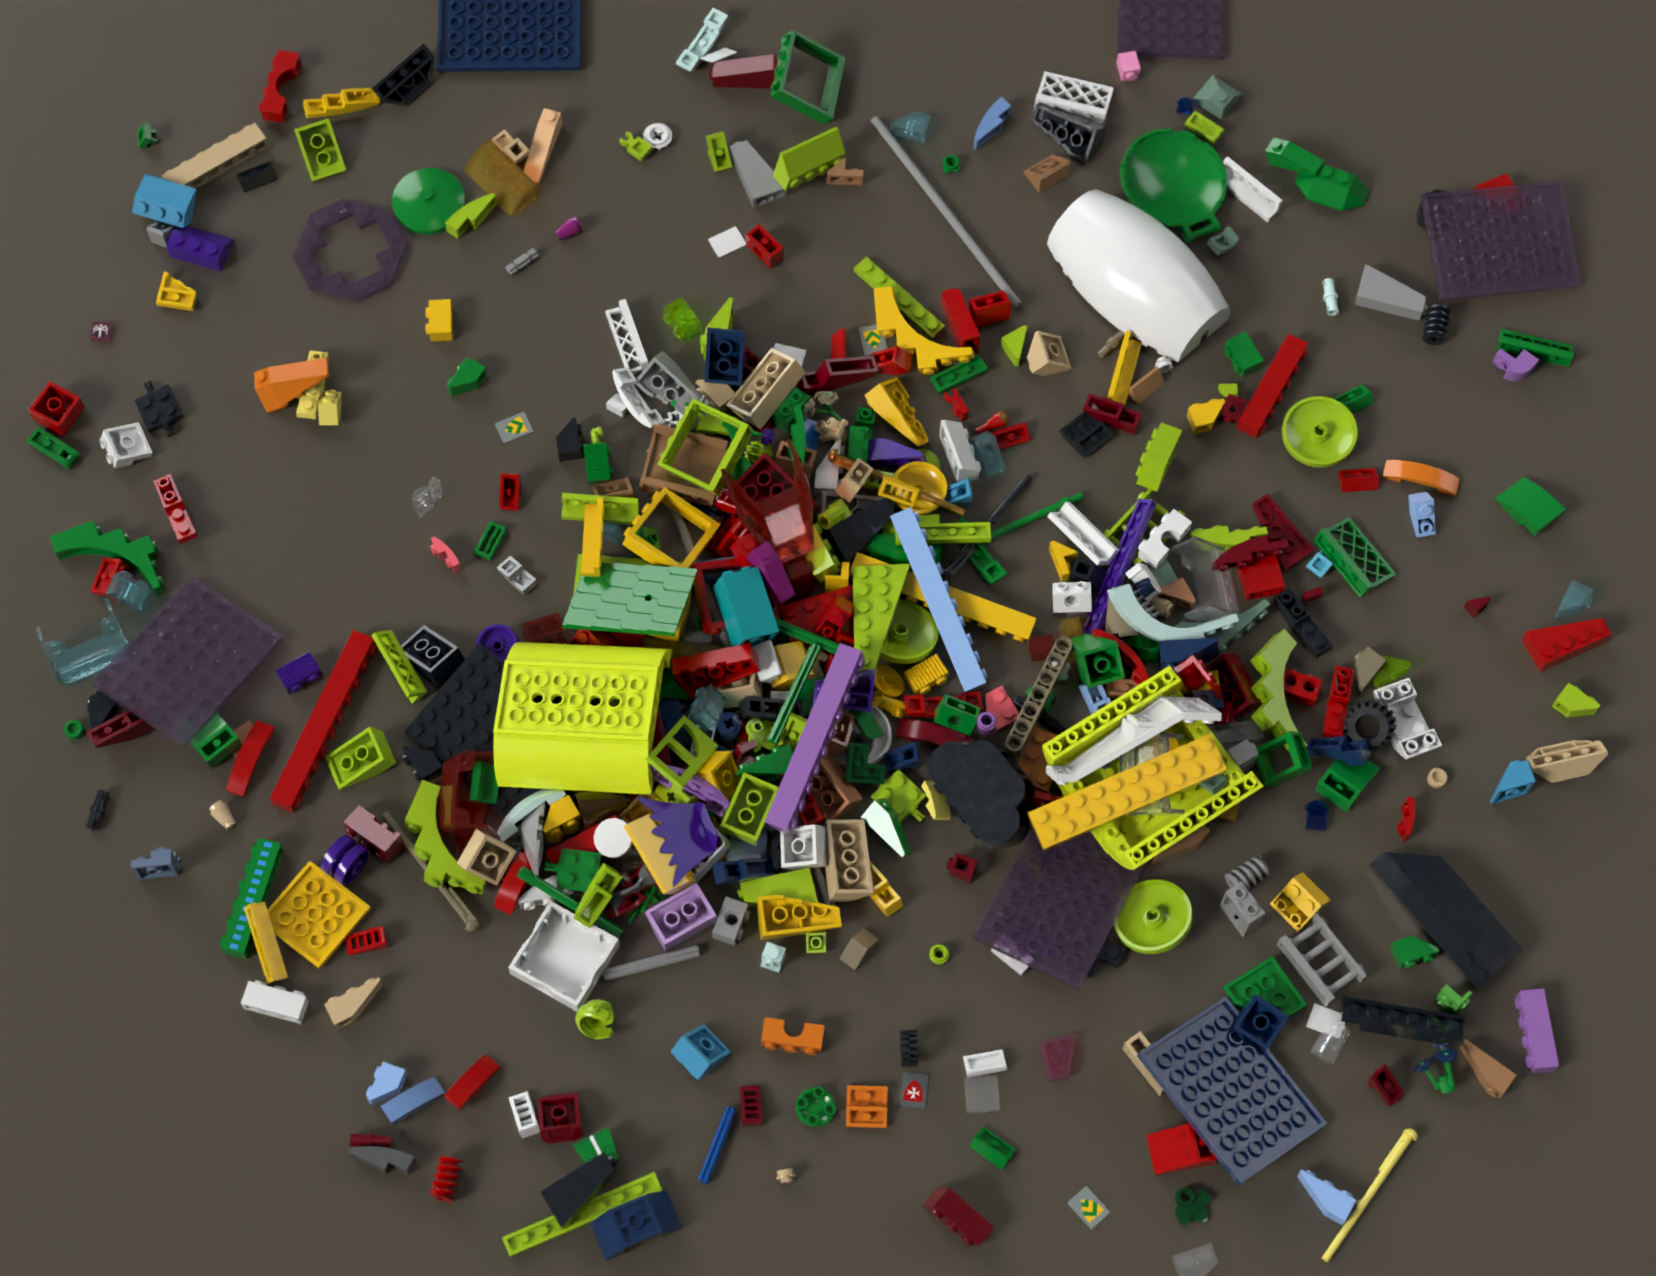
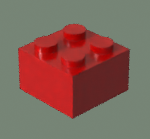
(56, 408)

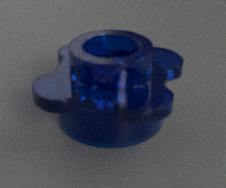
(1185, 105)

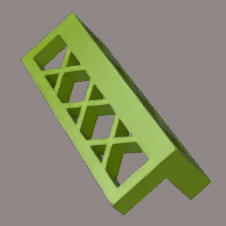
(617, 509)
(400, 665)

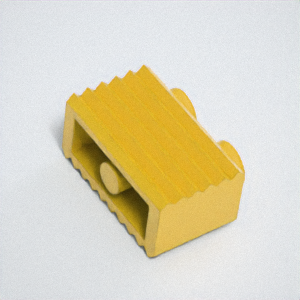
(926, 675)

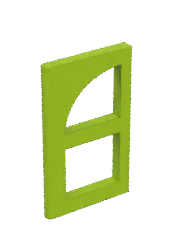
(704, 749)

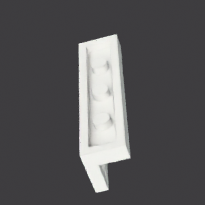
(1248, 191)
(632, 334)
(1084, 534)

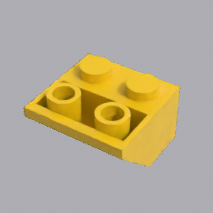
(561, 820)
(1299, 901)

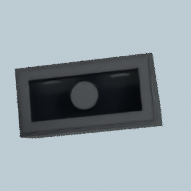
(257, 176)

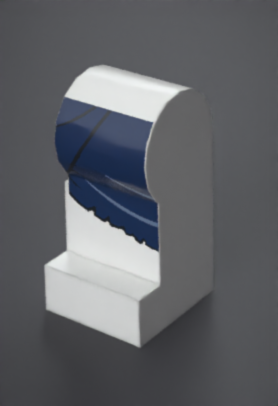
(1144, 581)

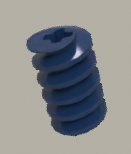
(728, 729)

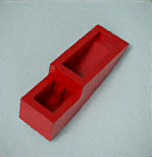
(472, 1082)

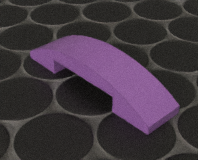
(700, 788)

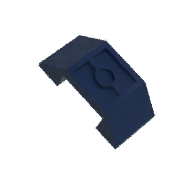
(635, 1223)

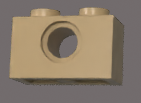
(853, 480)

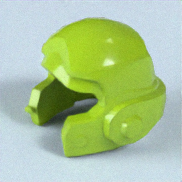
(594, 1018)

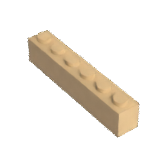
(219, 158)

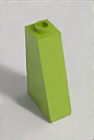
(790, 884)

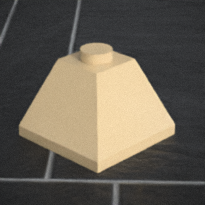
(1047, 354)

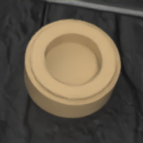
(1437, 778)

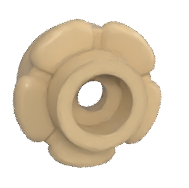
(785, 1175)

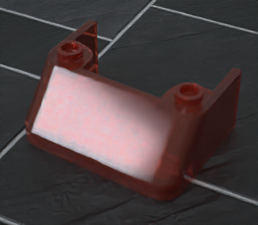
(452, 819)

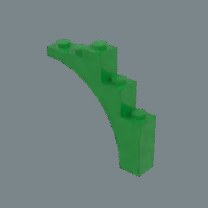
(89, 540)

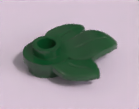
(1193, 1208)

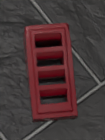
(754, 1121)

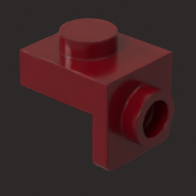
(744, 752)

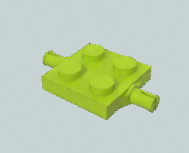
(902, 795)

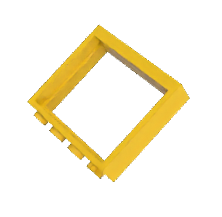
(683, 508)

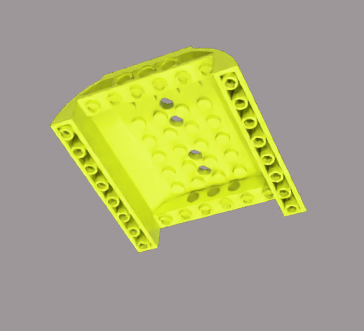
(573, 741)
(1140, 838)

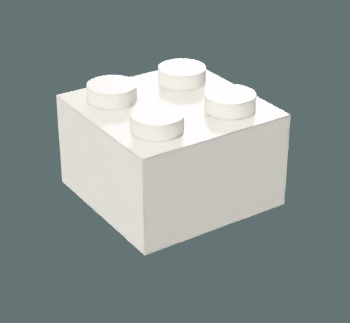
(804, 847)

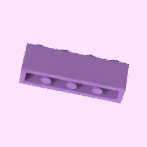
(1537, 1031)

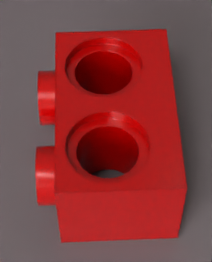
(1297, 692)

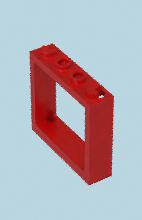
(701, 595)

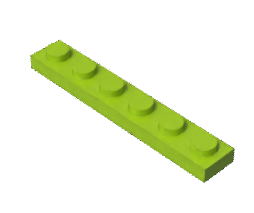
(907, 304)

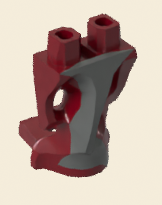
(623, 895)

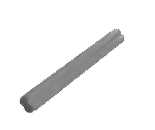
(651, 962)

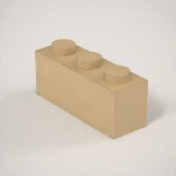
(1132, 1048)

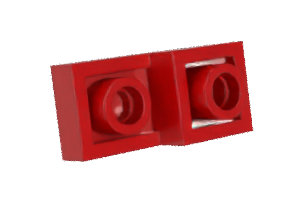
(1406, 823)

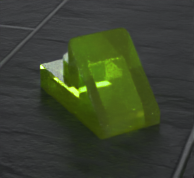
(1392, 670)

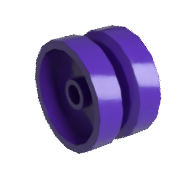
(498, 640)
(345, 860)

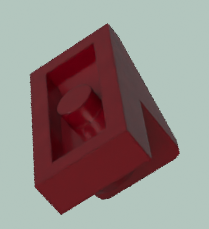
(1386, 1085)

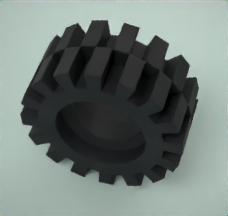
(908, 1048)

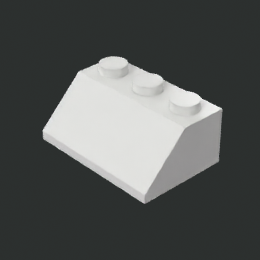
(959, 451)

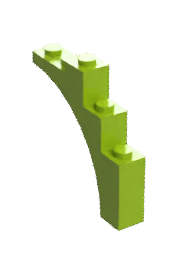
(1270, 687)
(429, 846)

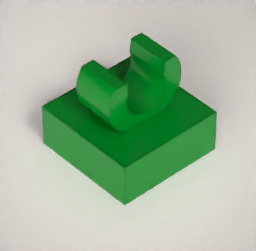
(144, 136)

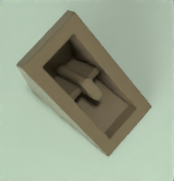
(858, 948)

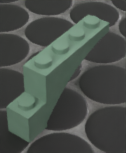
(1233, 634)

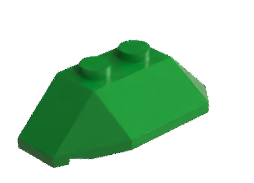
(1333, 188)

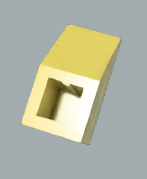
(330, 407)

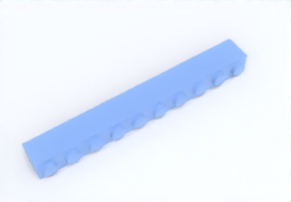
(938, 599)

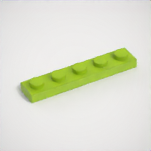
(955, 533)

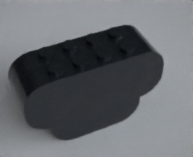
(984, 789)

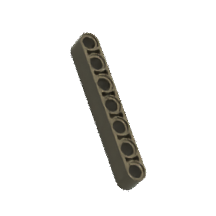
(1042, 688)

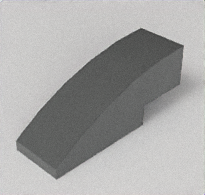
(384, 1158)

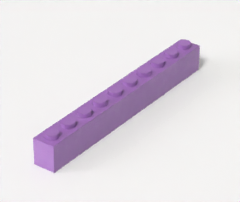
(815, 738)

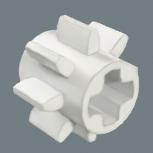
(673, 418)

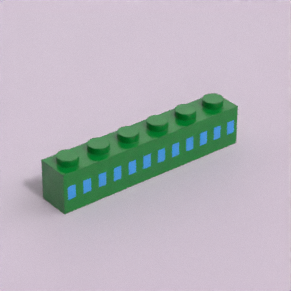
(254, 888)

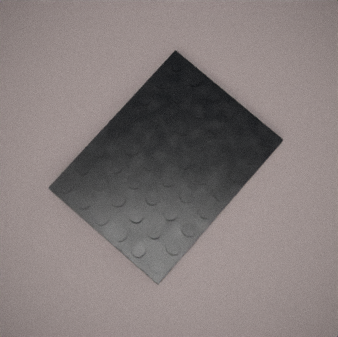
(464, 719)

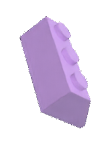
(681, 916)

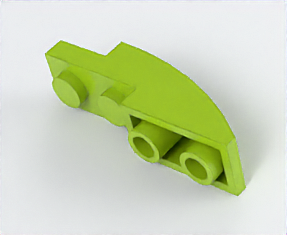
(1221, 536)

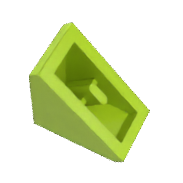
(1013, 344)

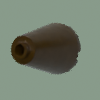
(599, 806)

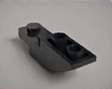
(1301, 624)

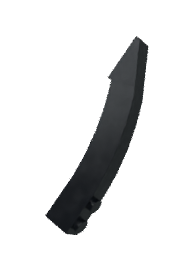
(1449, 913)

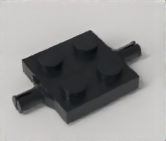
(159, 408)

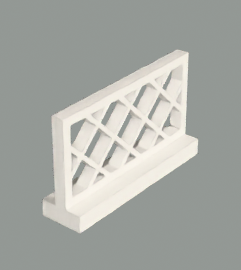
(1071, 106)

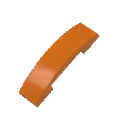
(1421, 474)

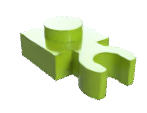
(636, 147)

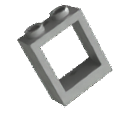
(1241, 903)

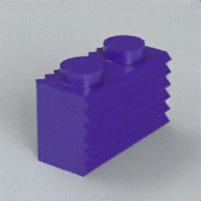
(299, 673)

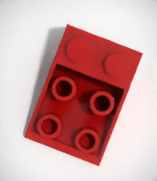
(1178, 1150)

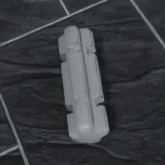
(522, 261)

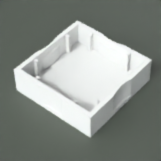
(564, 956)

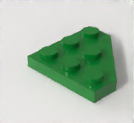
(1270, 984)

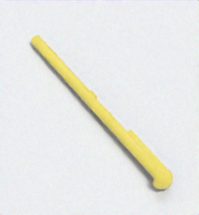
(1407, 1136)

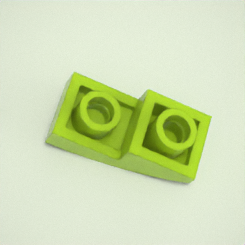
(710, 425)
(816, 942)

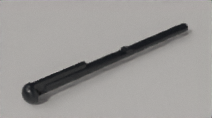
(969, 548)

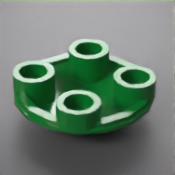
(815, 1107)

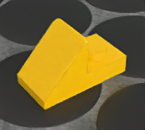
(1061, 557)

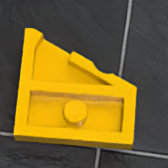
(175, 294)

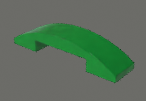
(983, 562)

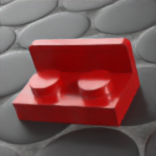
(105, 574)

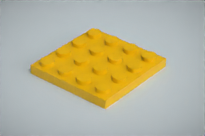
(315, 914)

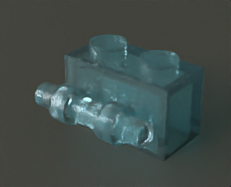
(706, 707)

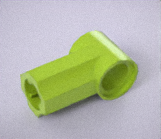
(834, 514)

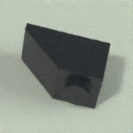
(101, 708)

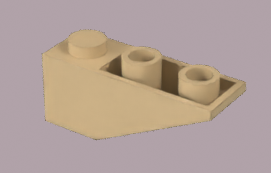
(349, 1006)

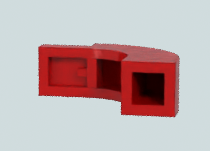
(513, 886)

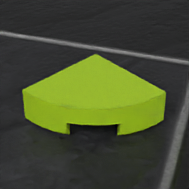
(1225, 389)

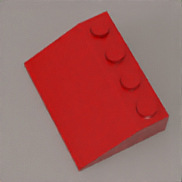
(809, 611)

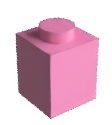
(1128, 66)

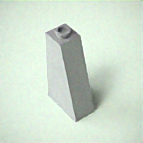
(755, 175)
(1388, 295)

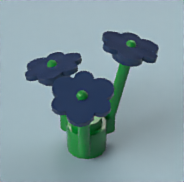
(1446, 1081)

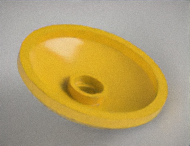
(924, 477)

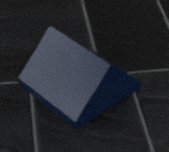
(1260, 1021)

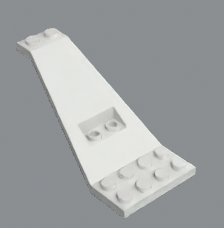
(1134, 731)

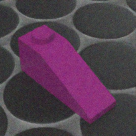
(772, 572)

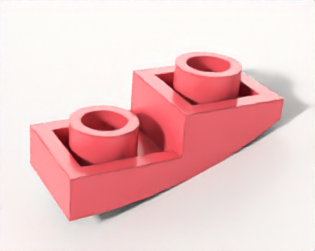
(445, 553)

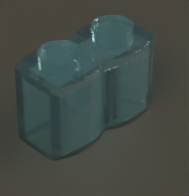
(129, 591)

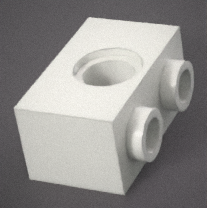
(1072, 597)

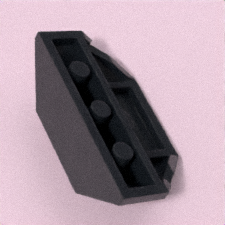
(406, 78)

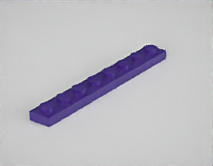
(1120, 563)

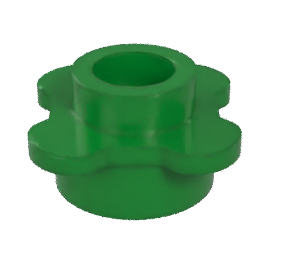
(951, 159)

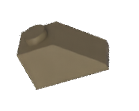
(1367, 665)

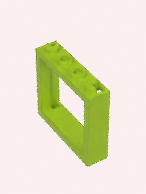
(730, 458)

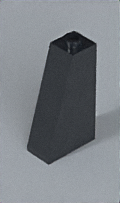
(855, 531)
(577, 1189)

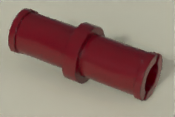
(370, 1140)

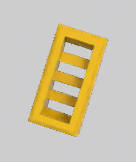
(895, 496)

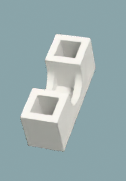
(1172, 526)

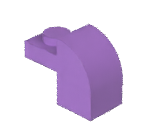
(1518, 368)

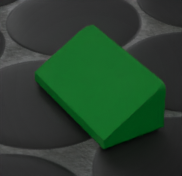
(1356, 399)
(867, 724)
(992, 1148)

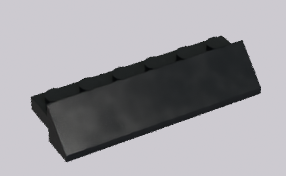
(1401, 1020)

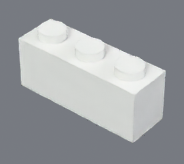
(274, 1001)

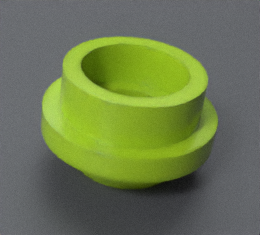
(939, 948)

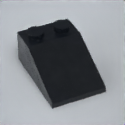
(432, 655)

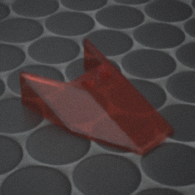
(782, 518)

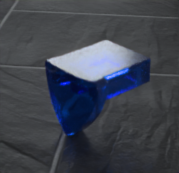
(1316, 815)

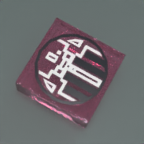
(101, 331)

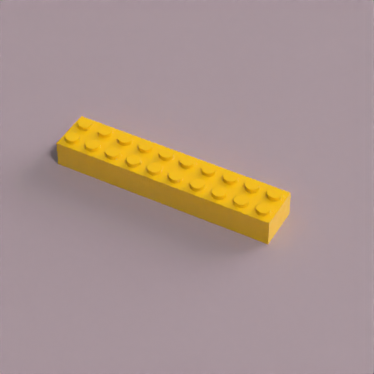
(1127, 792)

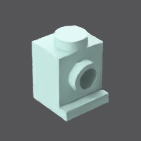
(773, 957)

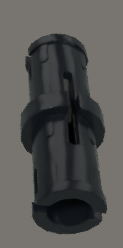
(97, 810)

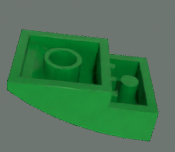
(1530, 505)

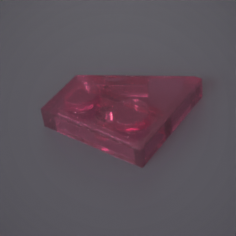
(1058, 1056)

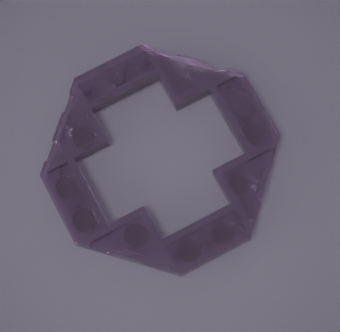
(337, 283)

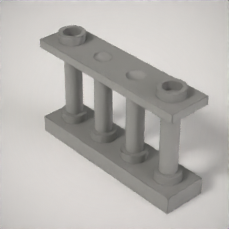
(1314, 977)

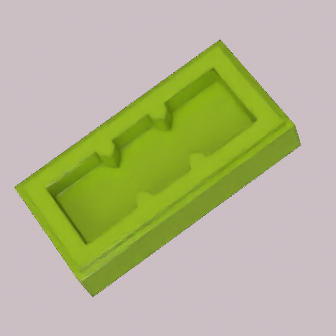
(1204, 127)

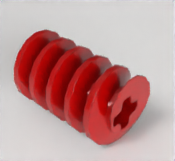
(445, 1178)

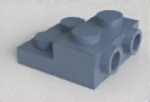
(160, 865)

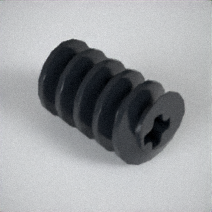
(1436, 324)

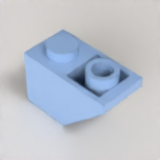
(1422, 514)
(387, 1083)

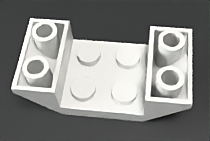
(1411, 733)

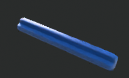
(717, 1145)

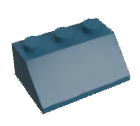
(165, 201)

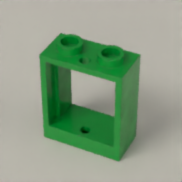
(1298, 753)

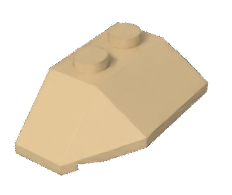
(1567, 759)

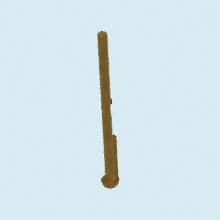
(847, 463)

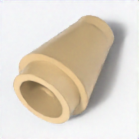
(1162, 605)
(222, 814)

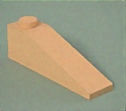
(543, 143)

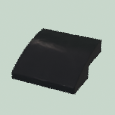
(1086, 433)

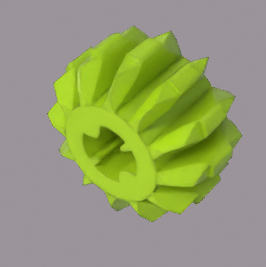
(756, 449)

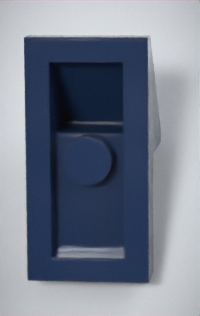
(902, 757)

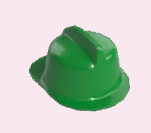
(1145, 648)

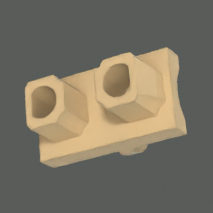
(832, 429)

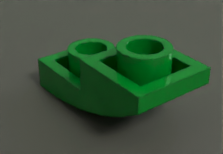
(866, 418)

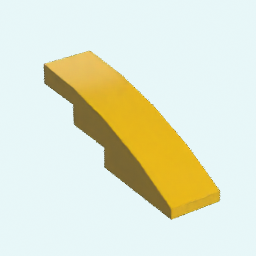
(345, 102)

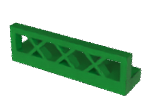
(1548, 353)

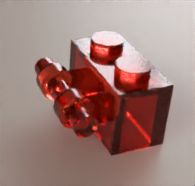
(543, 627)

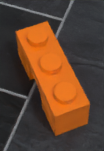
(808, 1041)

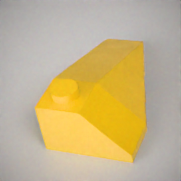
(891, 403)
(789, 917)

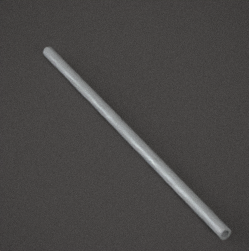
(946, 212)

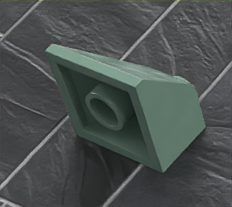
(1216, 97)

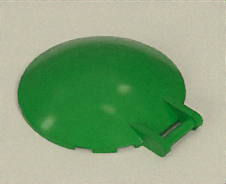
(1175, 180)

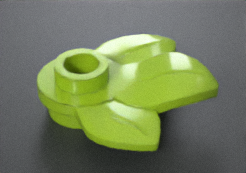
(761, 735)

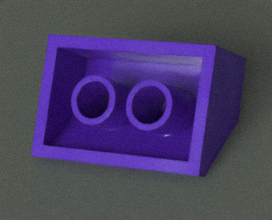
(199, 247)

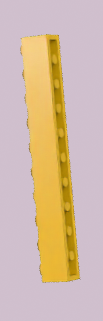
(969, 606)

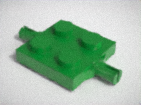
(575, 869)

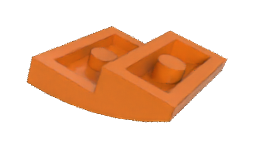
(866, 1106)

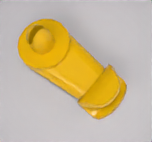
(894, 706)

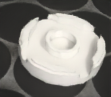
(612, 838)

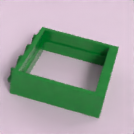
(833, 79)

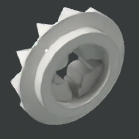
(659, 129)

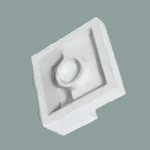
(125, 444)

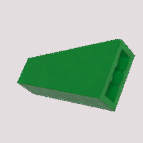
(885, 549)

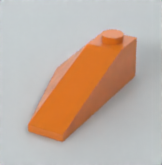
(284, 382)

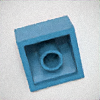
(1514, 783)
(700, 1051)

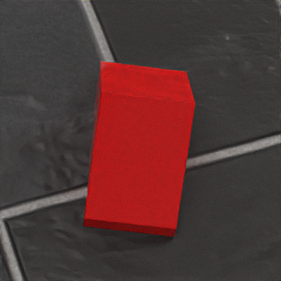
(510, 491)

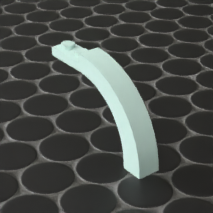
(1135, 616)

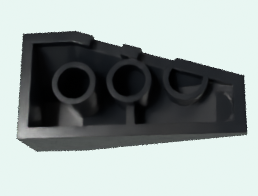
(1071, 132)

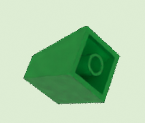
(1096, 660)

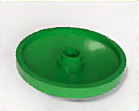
(427, 200)

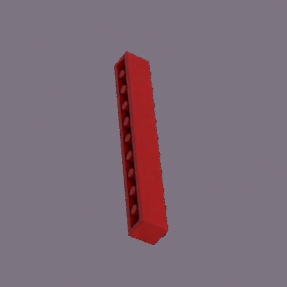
(323, 721)

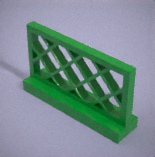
(1345, 562)

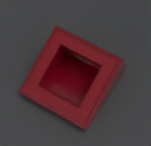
(1477, 605)
(1227, 714)

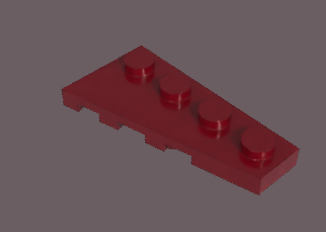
(1281, 528)

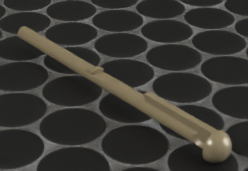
(452, 897)

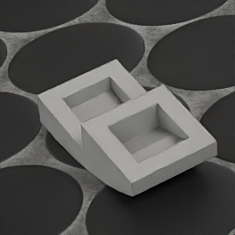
(517, 576)

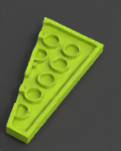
(875, 602)

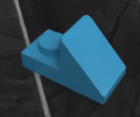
(959, 493)

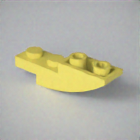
(310, 397)

